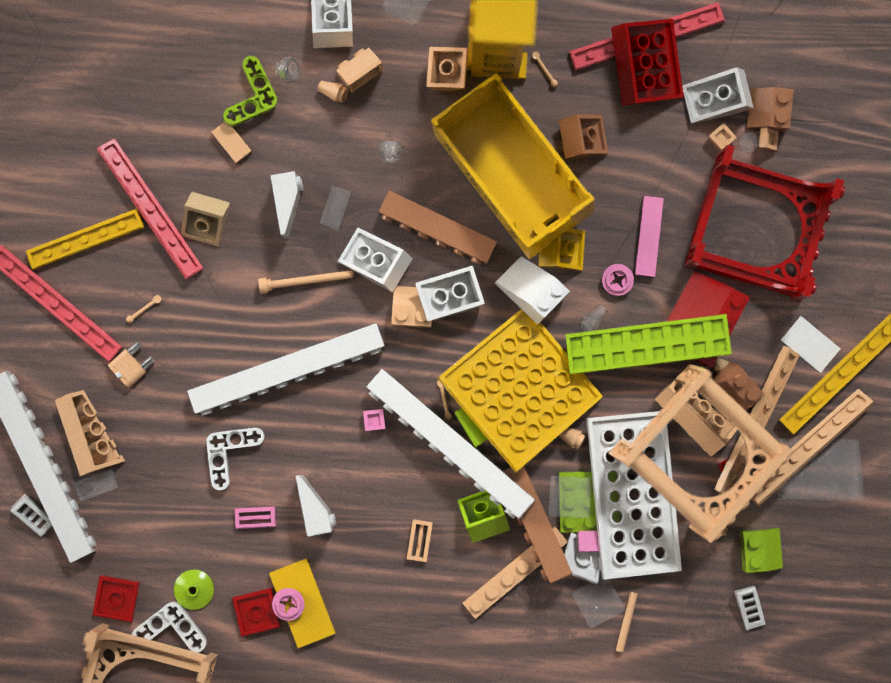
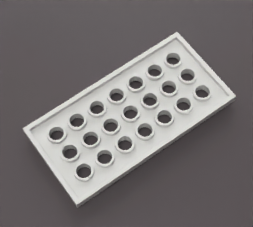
(625, 505)

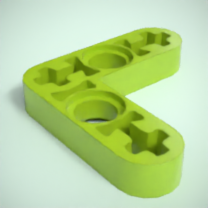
(257, 100)

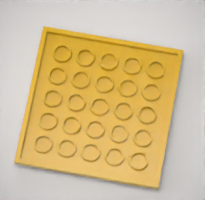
(519, 389)

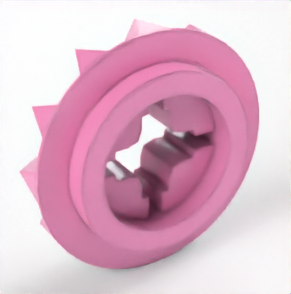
(626, 282)
(279, 607)

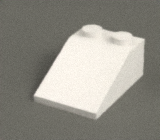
(332, 23)
(718, 96)
(287, 198)
(375, 259)
(532, 289)
(450, 294)
(315, 511)

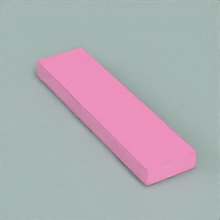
(649, 236)

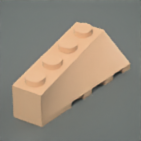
(699, 420)
(86, 434)

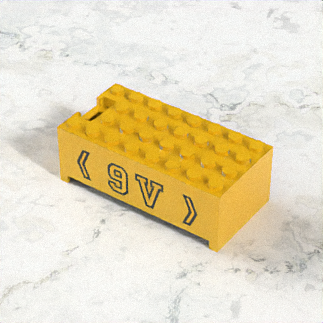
(499, 36)
(512, 166)

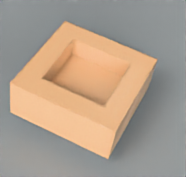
(722, 136)
(768, 139)

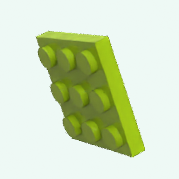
(572, 524)

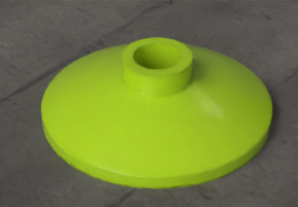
(203, 585)

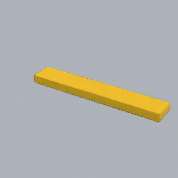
(85, 239)

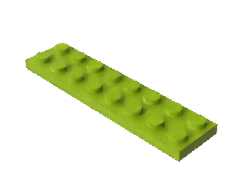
(648, 344)

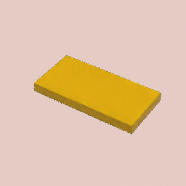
(314, 621)

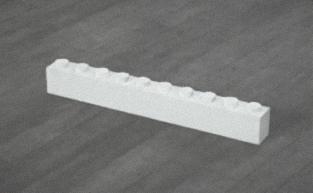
(286, 368)
(450, 443)
(42, 470)

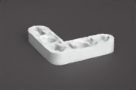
(221, 451)
(167, 620)

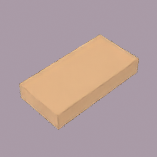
(231, 142)

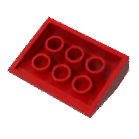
(647, 61)
(708, 298)

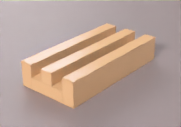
(416, 557)

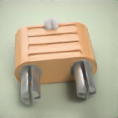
(128, 368)

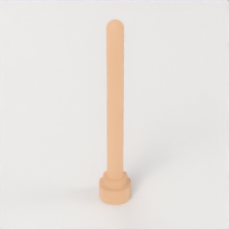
(267, 285)

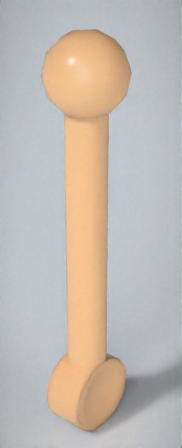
(536, 56)
(157, 299)
(447, 416)

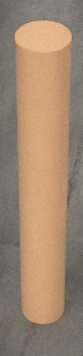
(626, 622)

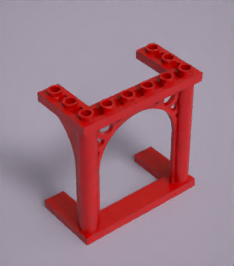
(820, 194)

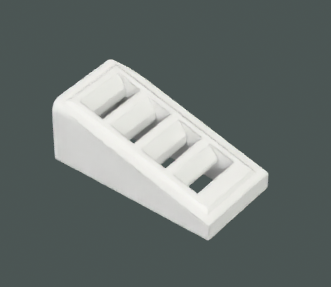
(27, 520)
(744, 592)

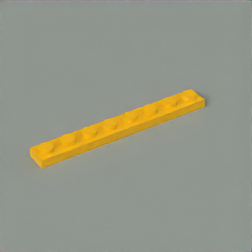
(838, 376)

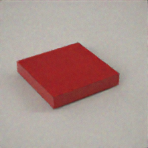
(116, 598)
(255, 612)

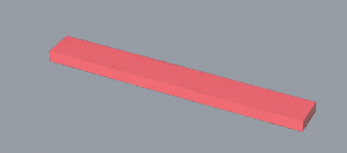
(683, 25)
(150, 209)
(58, 305)

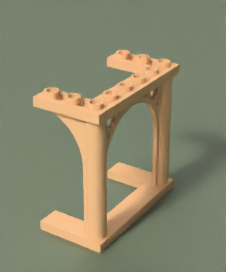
(770, 450)
(104, 638)

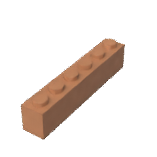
(437, 227)
(540, 532)

